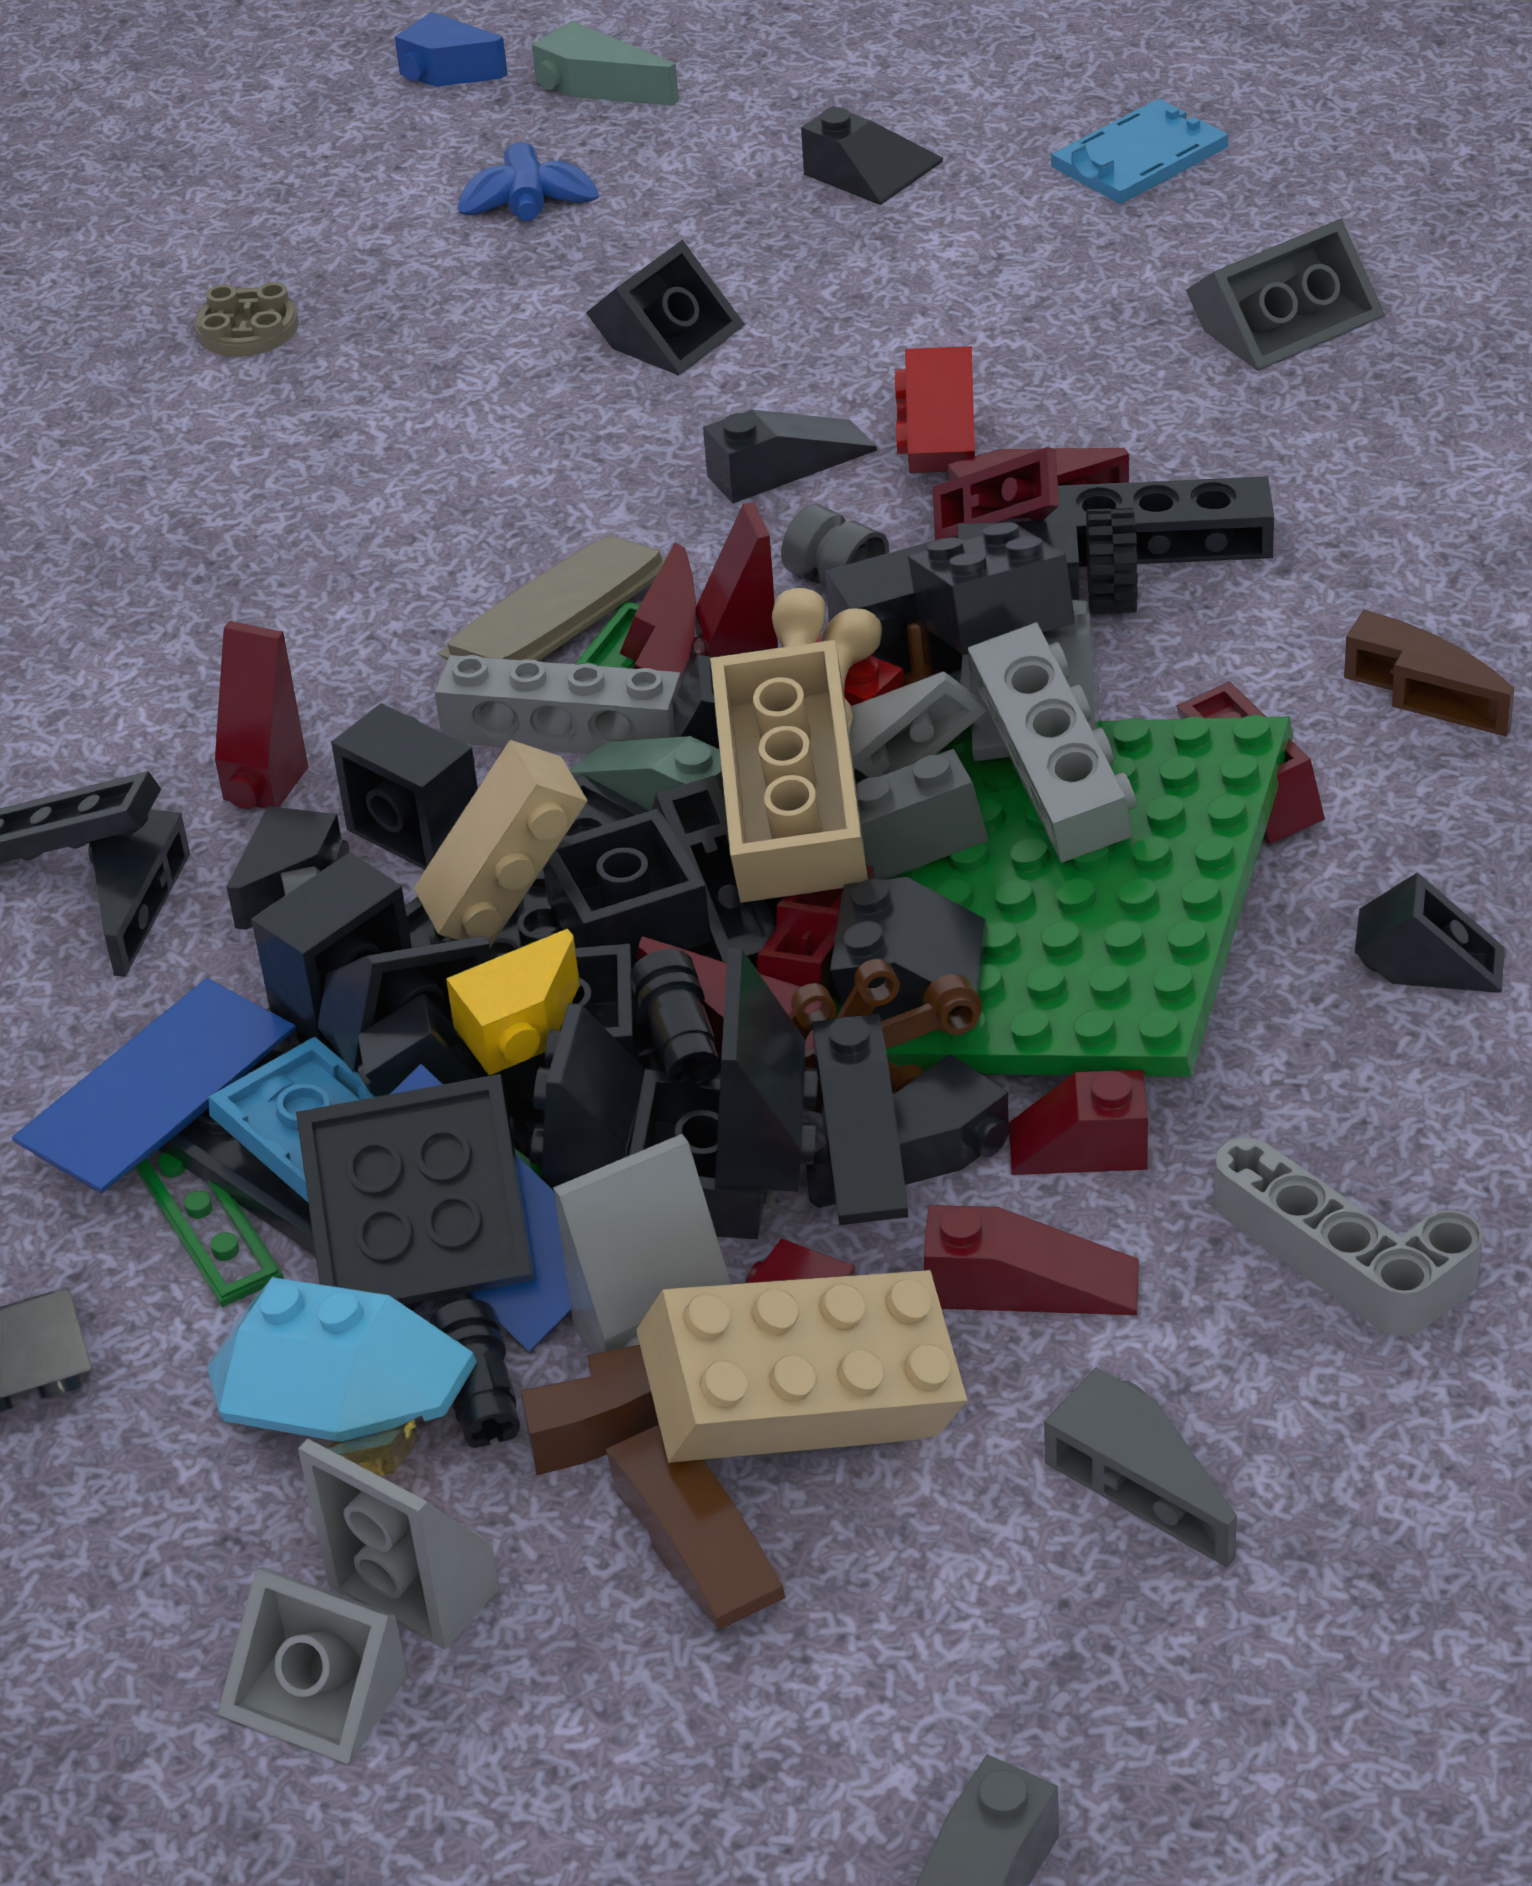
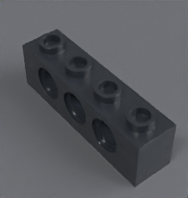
(1182, 517)

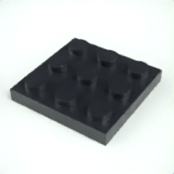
(417, 1192)

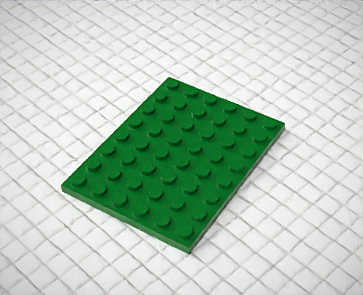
(1126, 944)

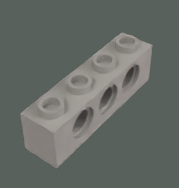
(553, 703)
(1052, 743)

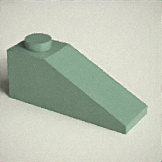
(601, 67)
(650, 766)

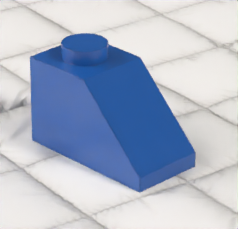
(449, 52)

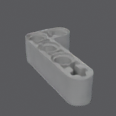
(1373, 1271)

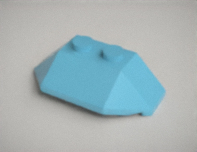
(334, 1363)

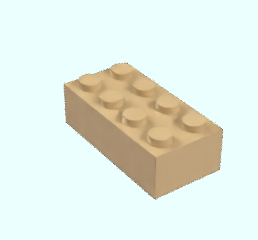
(787, 771)
(799, 1365)

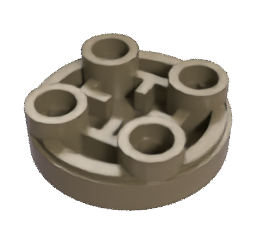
(246, 319)

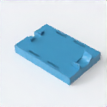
(1139, 151)
(264, 1105)

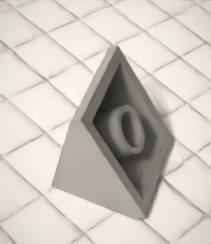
(312, 1666)

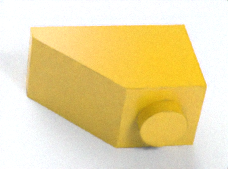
(514, 1000)

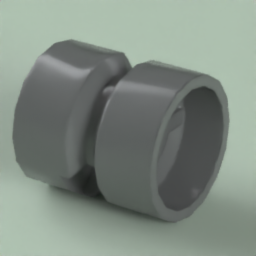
(824, 540)

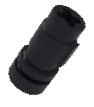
(673, 1006)
(487, 1398)

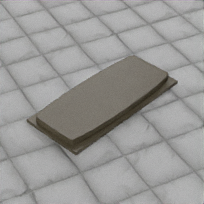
(560, 602)

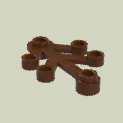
(938, 1001)

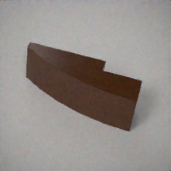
(1427, 674)
(587, 1415)
(694, 1529)

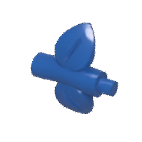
(524, 184)

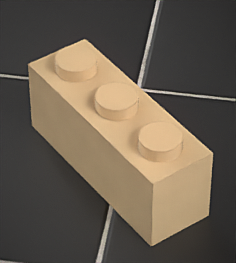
(500, 843)

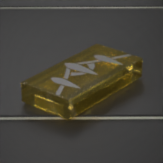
(380, 1451)

